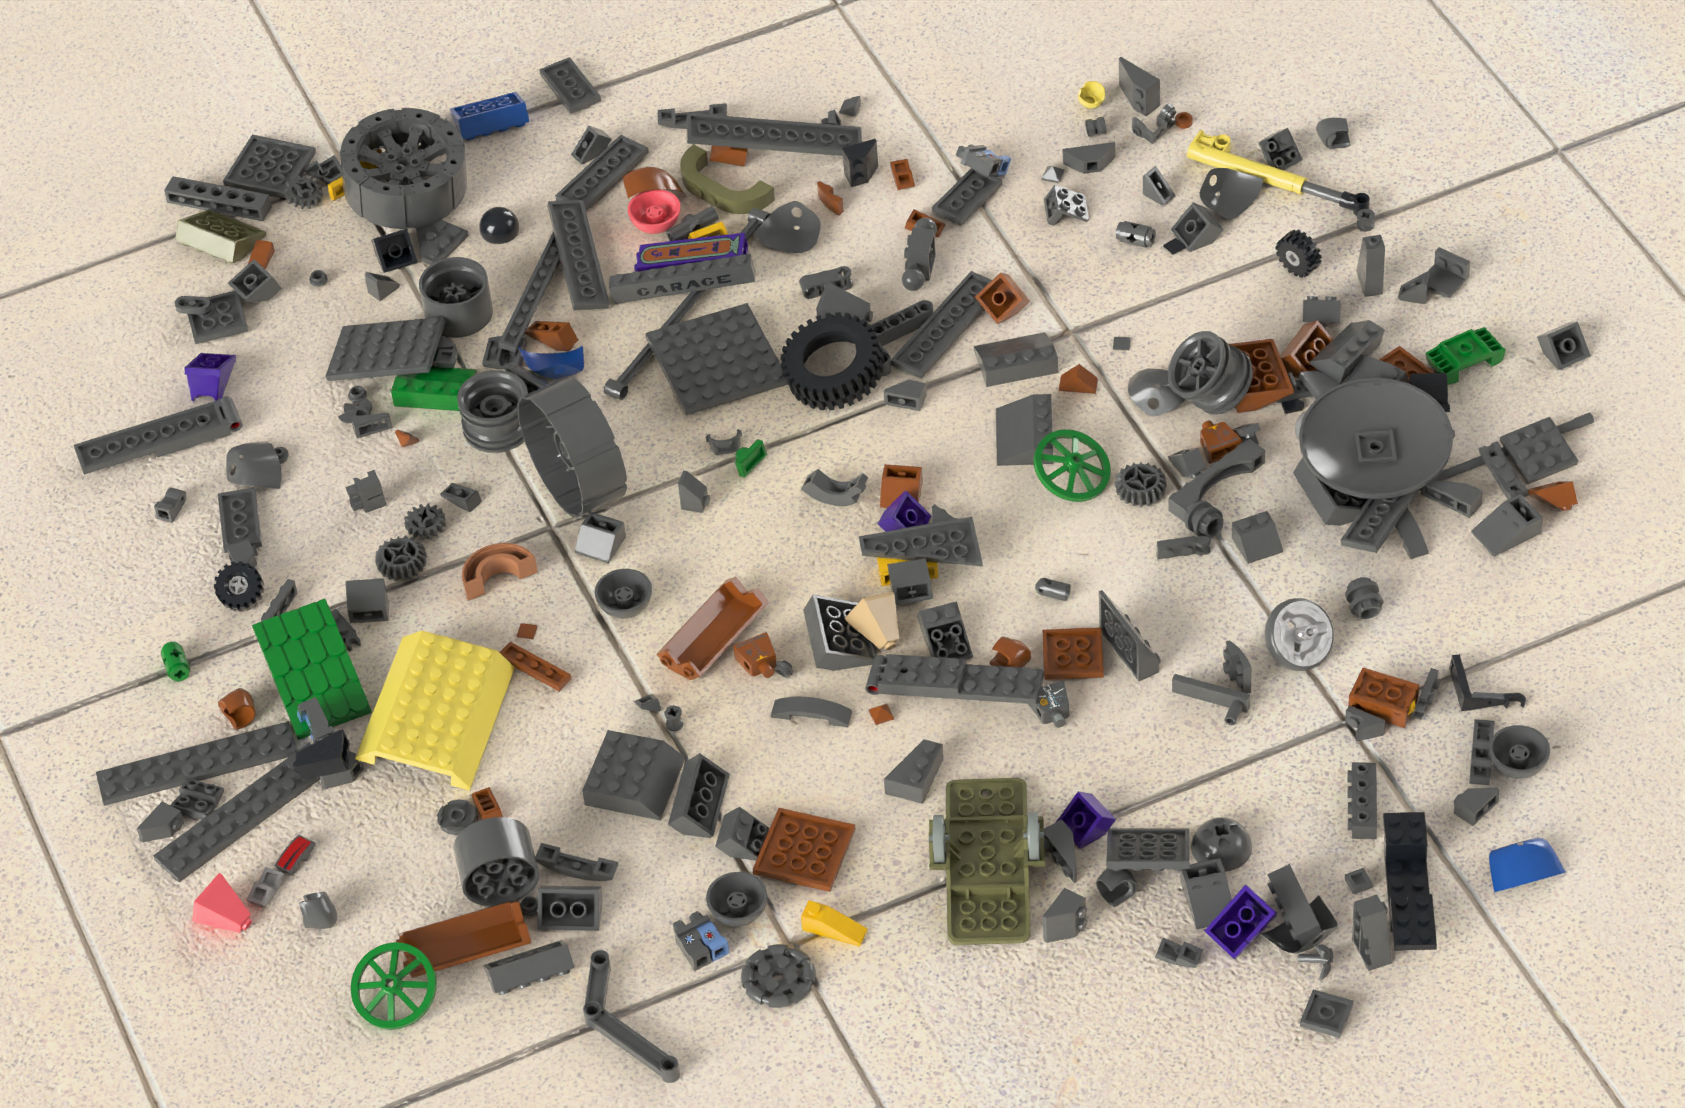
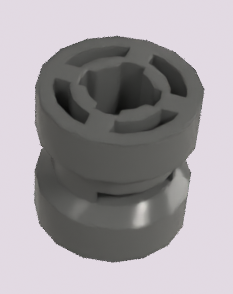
(1095, 126)

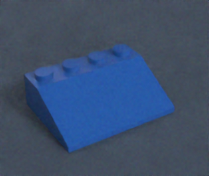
(490, 115)

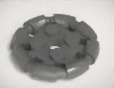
(778, 966)

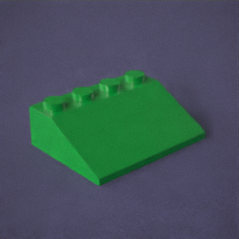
(430, 390)

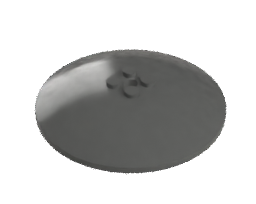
(1383, 413)

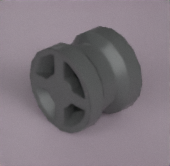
(1365, 220)

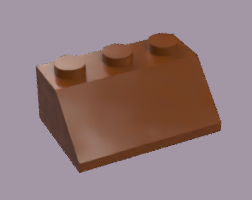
(1304, 348)

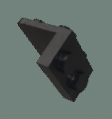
(1433, 384)

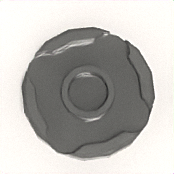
(456, 816)

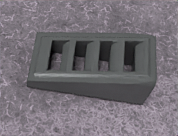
(364, 424)

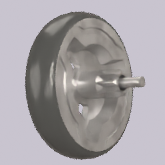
(1310, 630)

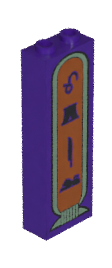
(690, 251)

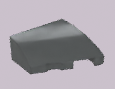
(326, 171)

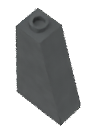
(1371, 265)

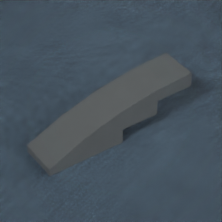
(1480, 758)

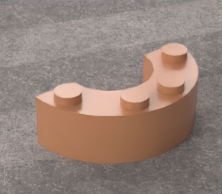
(494, 560)

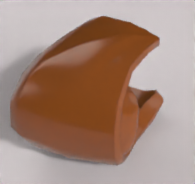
(1010, 653)
(238, 708)

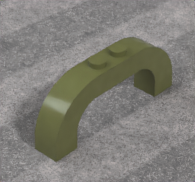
(717, 195)

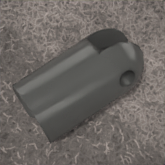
(1053, 589)

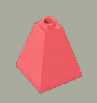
(221, 907)

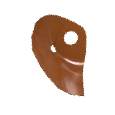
(649, 179)

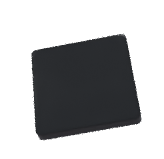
(1174, 246)

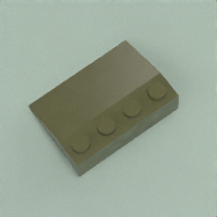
(218, 235)

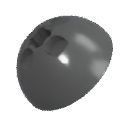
(623, 593)
(1519, 751)
(1223, 840)
(736, 898)

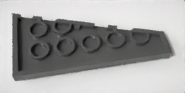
(937, 542)

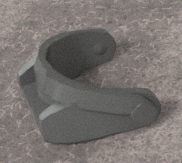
(725, 446)

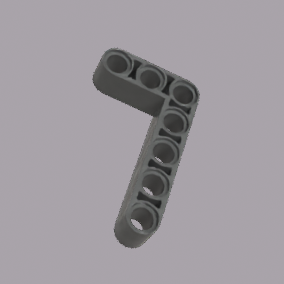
(899, 325)

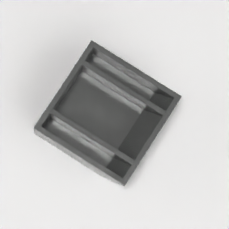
(633, 775)

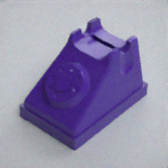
(209, 374)
(1241, 922)

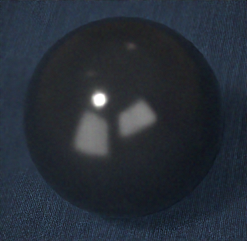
(498, 225)

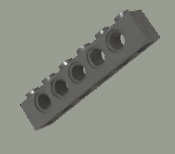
(218, 198)

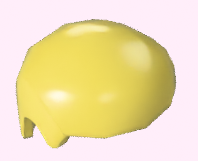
(1091, 94)

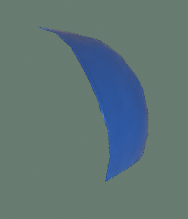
(555, 364)
(1523, 864)

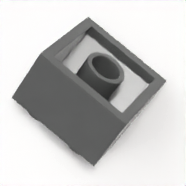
(1197, 228)
(255, 283)
(1564, 345)
(1256, 537)
(1065, 917)

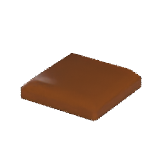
(527, 631)

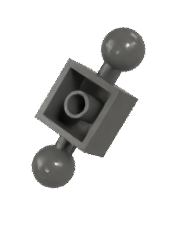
(919, 254)

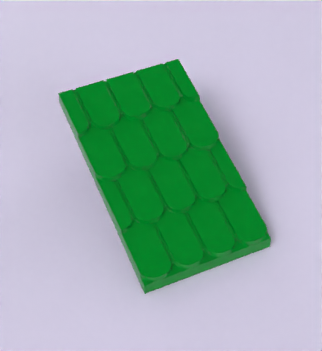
(311, 662)

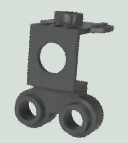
(1164, 121)

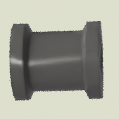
(673, 715)

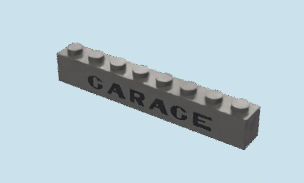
(682, 278)

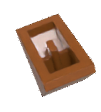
(1078, 380)

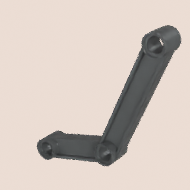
(617, 1030)

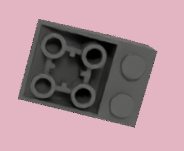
(1508, 525)
(945, 632)
(1205, 891)

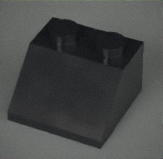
(860, 162)
(394, 250)

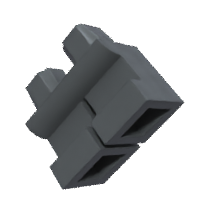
(367, 493)

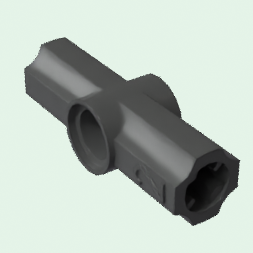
(692, 223)

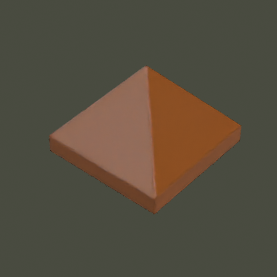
(406, 438)
(881, 714)

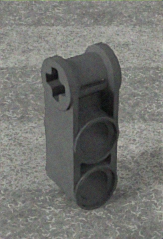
(814, 284)

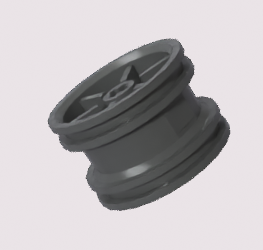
(1210, 372)
(490, 410)

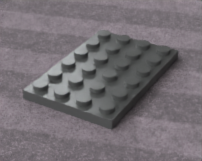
(385, 349)

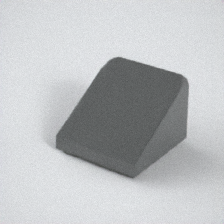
(851, 106)

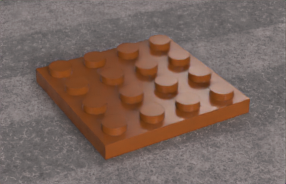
(804, 849)

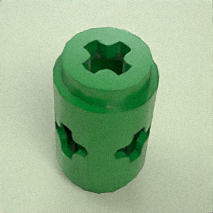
(175, 661)

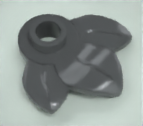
(351, 410)

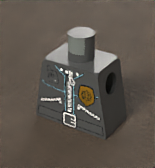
(1052, 704)

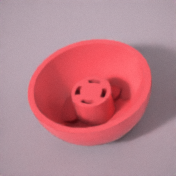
(654, 211)

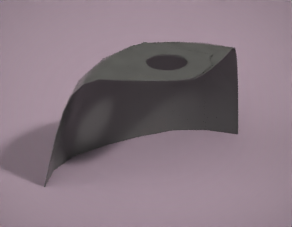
(1235, 188)
(779, 231)
(1141, 390)
(257, 468)
(1283, 939)

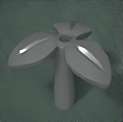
(1325, 957)

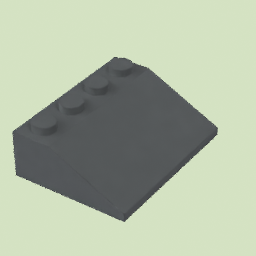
(1017, 359)
(1021, 428)
(1330, 504)
(1126, 639)
(834, 640)

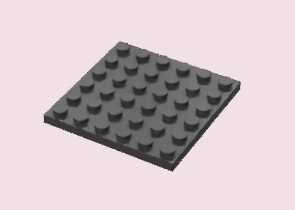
(716, 358)

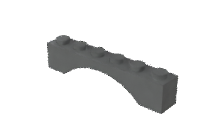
(1243, 459)

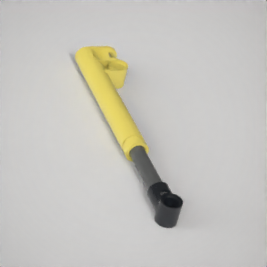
(1217, 153)

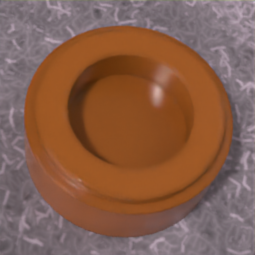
(1183, 120)

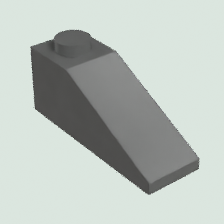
(1454, 495)

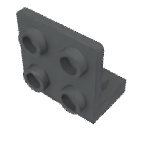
(1067, 202)
(1448, 272)

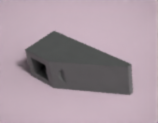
(1060, 843)

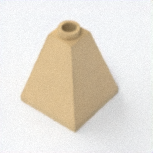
(876, 620)

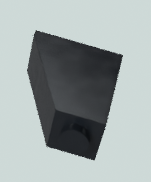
(323, 757)

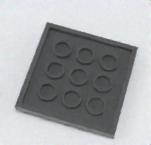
(268, 164)
(1148, 849)

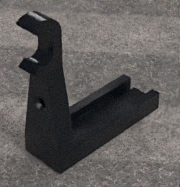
(1478, 699)

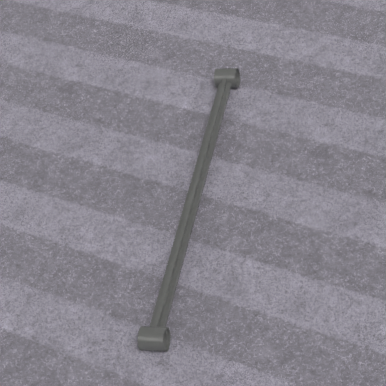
(619, 388)

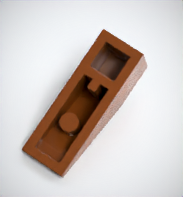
(553, 334)

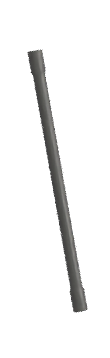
(1576, 423)

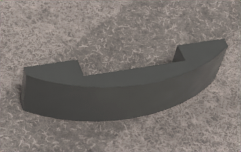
(671, 119)
(1411, 535)
(813, 708)
(574, 866)

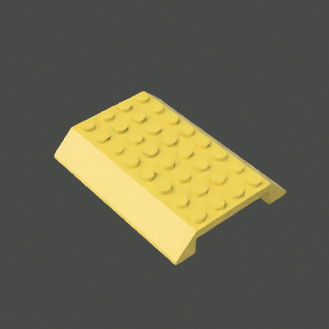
(438, 706)

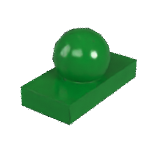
(749, 457)

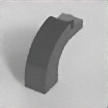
(834, 492)

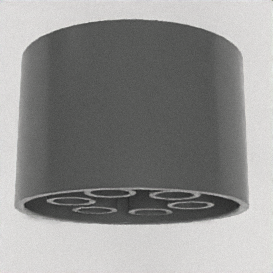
(459, 293)
(496, 861)

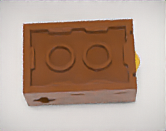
(1384, 696)

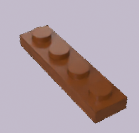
(536, 666)

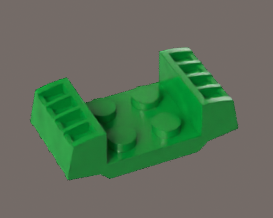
(1464, 351)

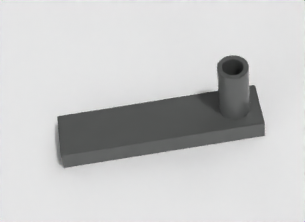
(1215, 694)

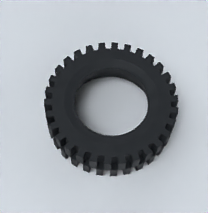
(842, 386)

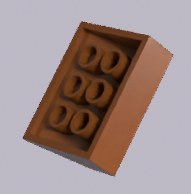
(1269, 375)

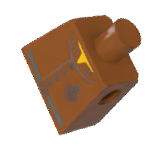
(1217, 440)
(756, 655)

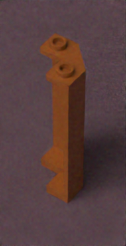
(712, 629)
(467, 937)

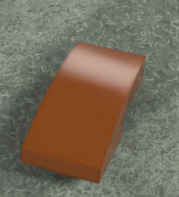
(828, 198)

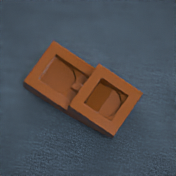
(902, 174)

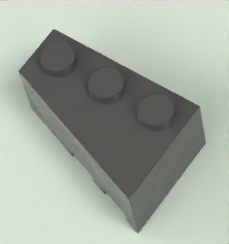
(915, 773)
(1371, 932)

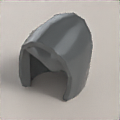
(1333, 132)
(1116, 886)
(318, 911)

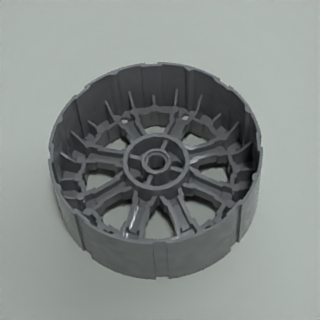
(406, 198)
(572, 446)

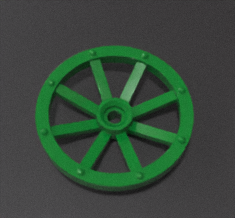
(1073, 464)
(396, 989)

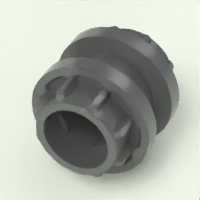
(1203, 519)
(1364, 598)

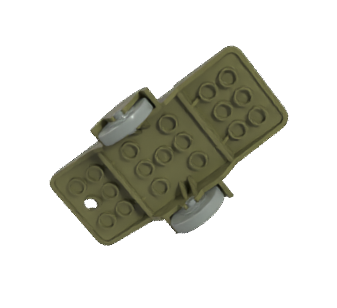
(987, 859)

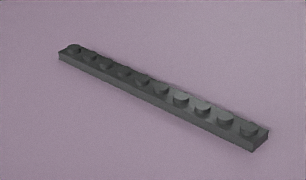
(531, 297)

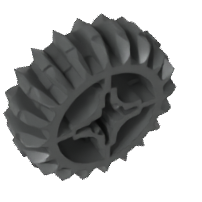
(1140, 484)
(402, 563)

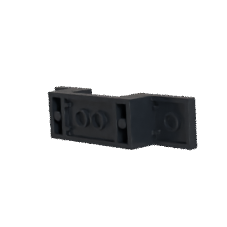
(1407, 881)

